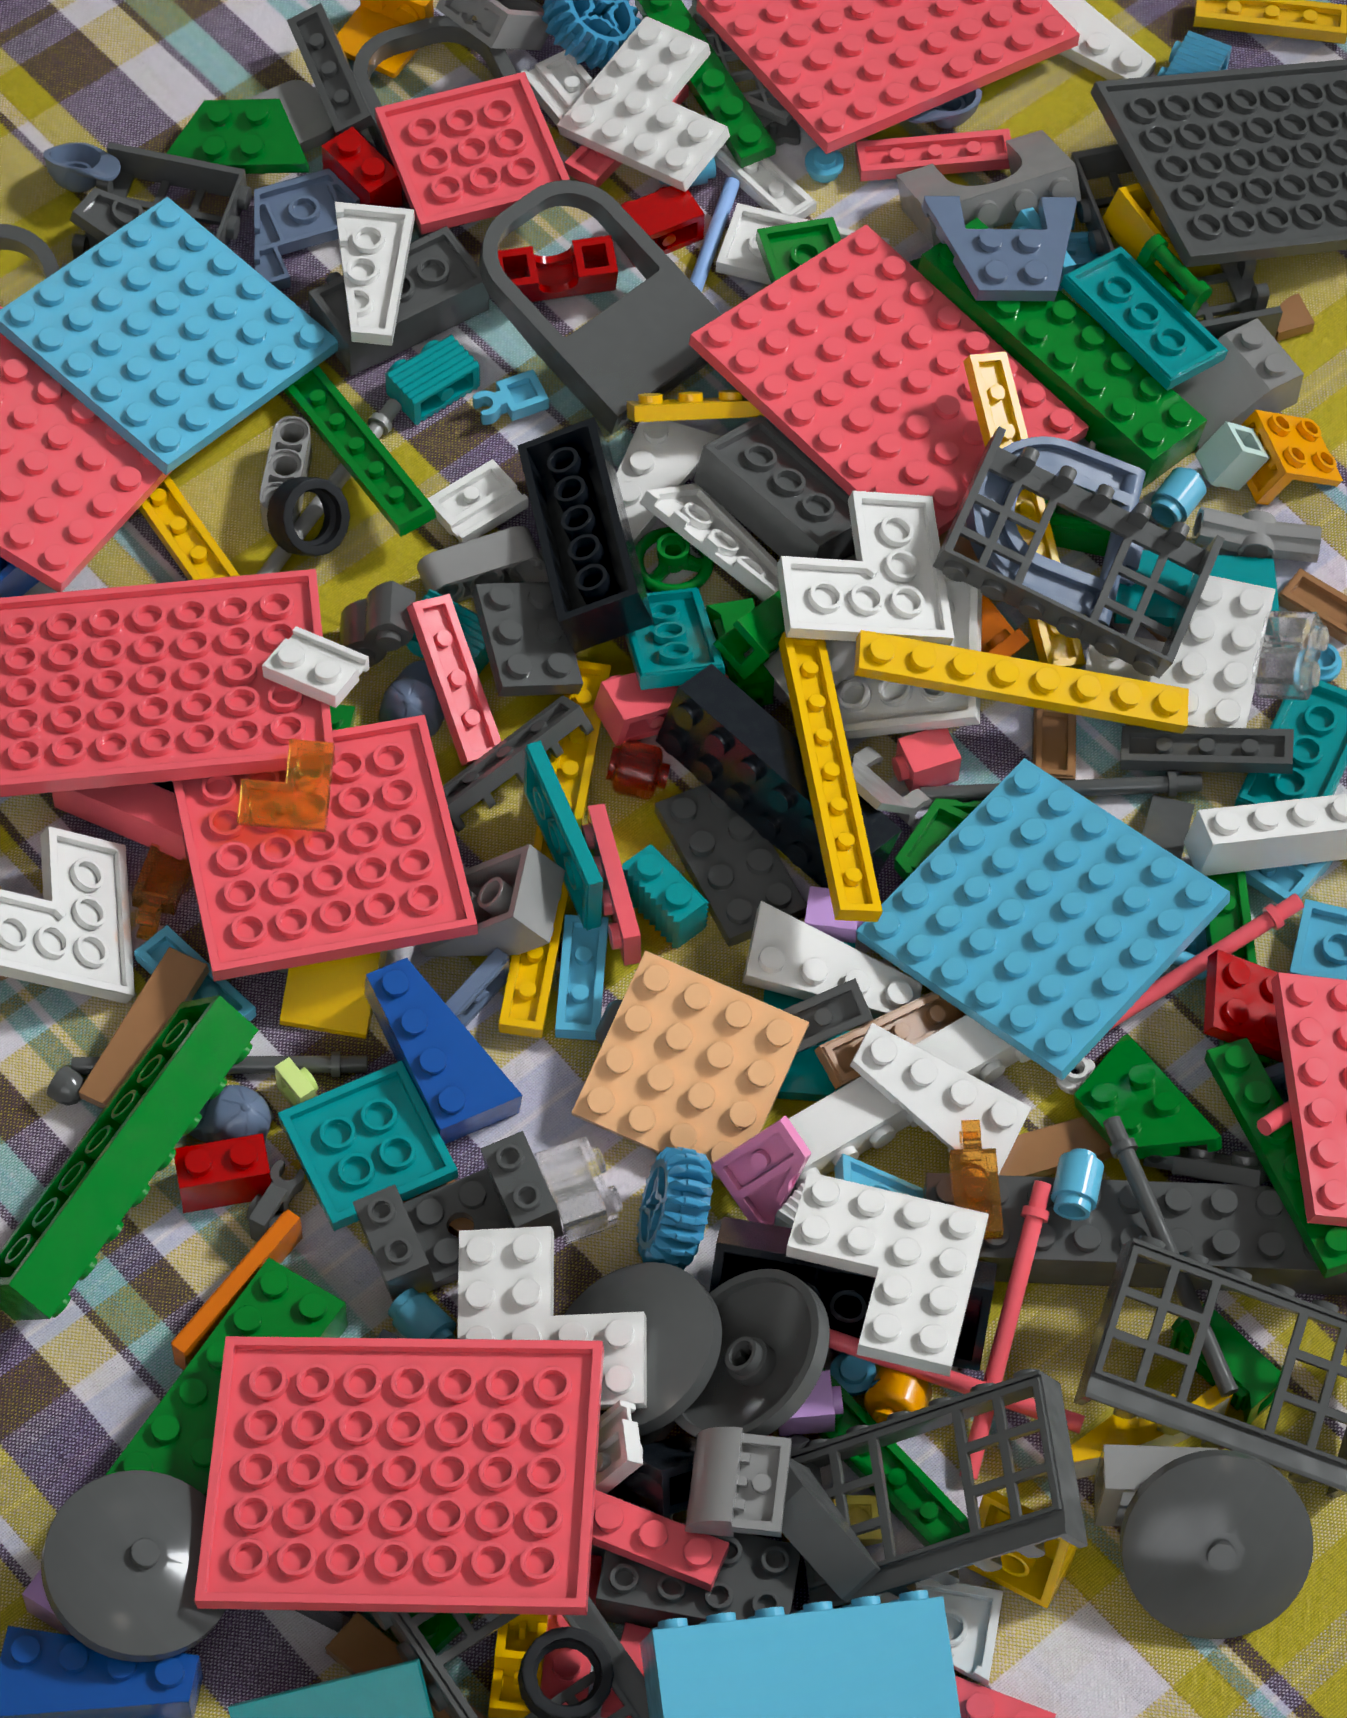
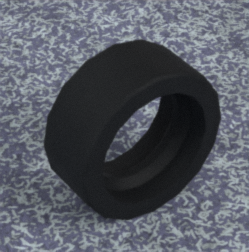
(335, 516)
(565, 1638)

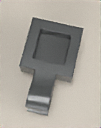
(267, 1208)

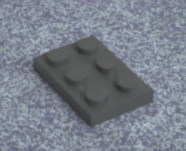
(525, 640)

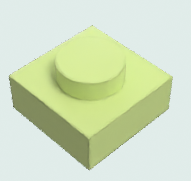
(294, 1083)

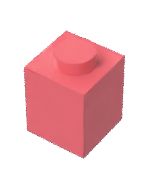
(927, 759)

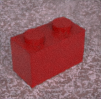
(362, 169)
(668, 217)
(222, 1172)

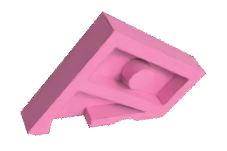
(764, 1170)

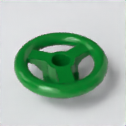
(672, 556)

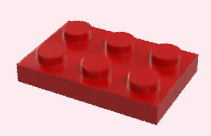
(1241, 1003)

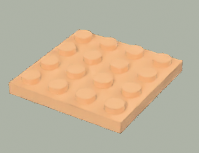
(689, 1063)

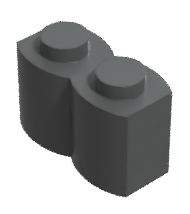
(378, 622)

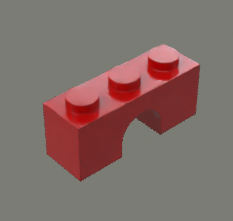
(581, 270)

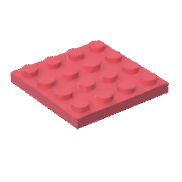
(469, 150)

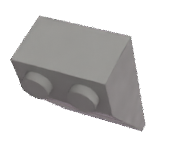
(1251, 377)
(513, 905)

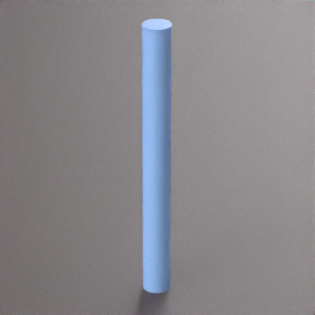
(714, 232)

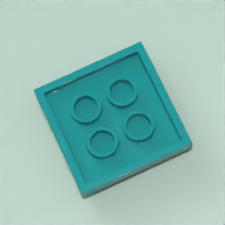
(367, 1140)

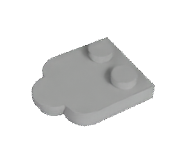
(304, 112)

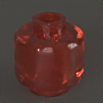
(637, 769)

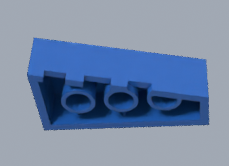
(444, 1060)
(63, 1678)

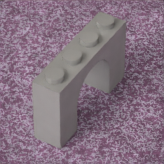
(1036, 171)

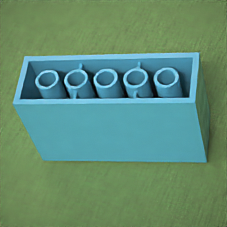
(806, 1664)

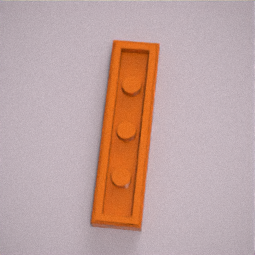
(274, 1244)

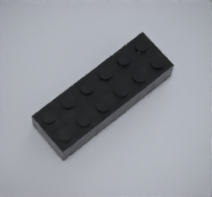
(585, 535)
(756, 769)
(845, 1294)

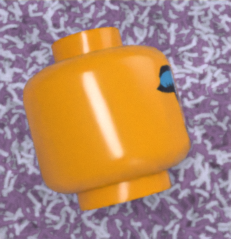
(895, 1392)

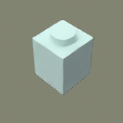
(1231, 456)

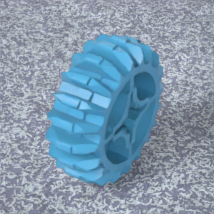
(590, 28)
(675, 1207)

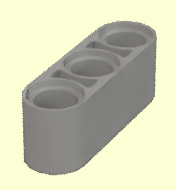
(287, 459)
(478, 562)

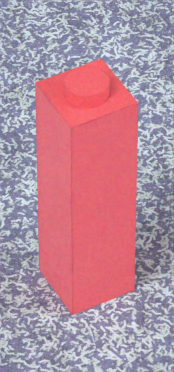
(133, 811)

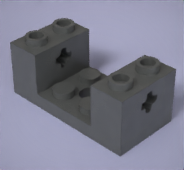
(414, 1238)

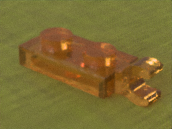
(158, 889)
(976, 1178)

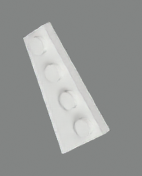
(1103, 45)
(374, 263)
(656, 458)
(715, 534)
(804, 962)
(938, 1092)

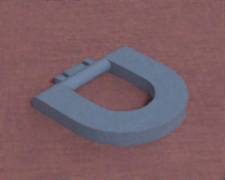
(1046, 576)

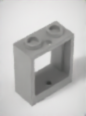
(500, 22)
(1122, 1473)

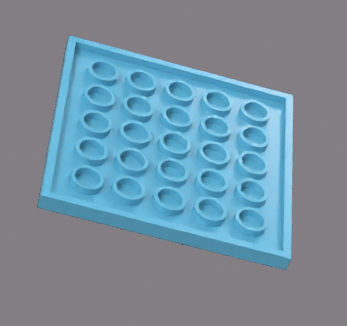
(166, 334)
(1043, 918)

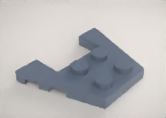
(295, 217)
(1006, 261)

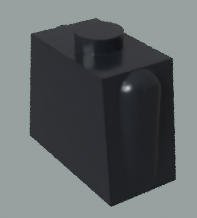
(664, 1477)

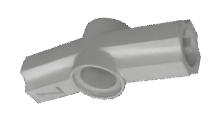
(1258, 535)

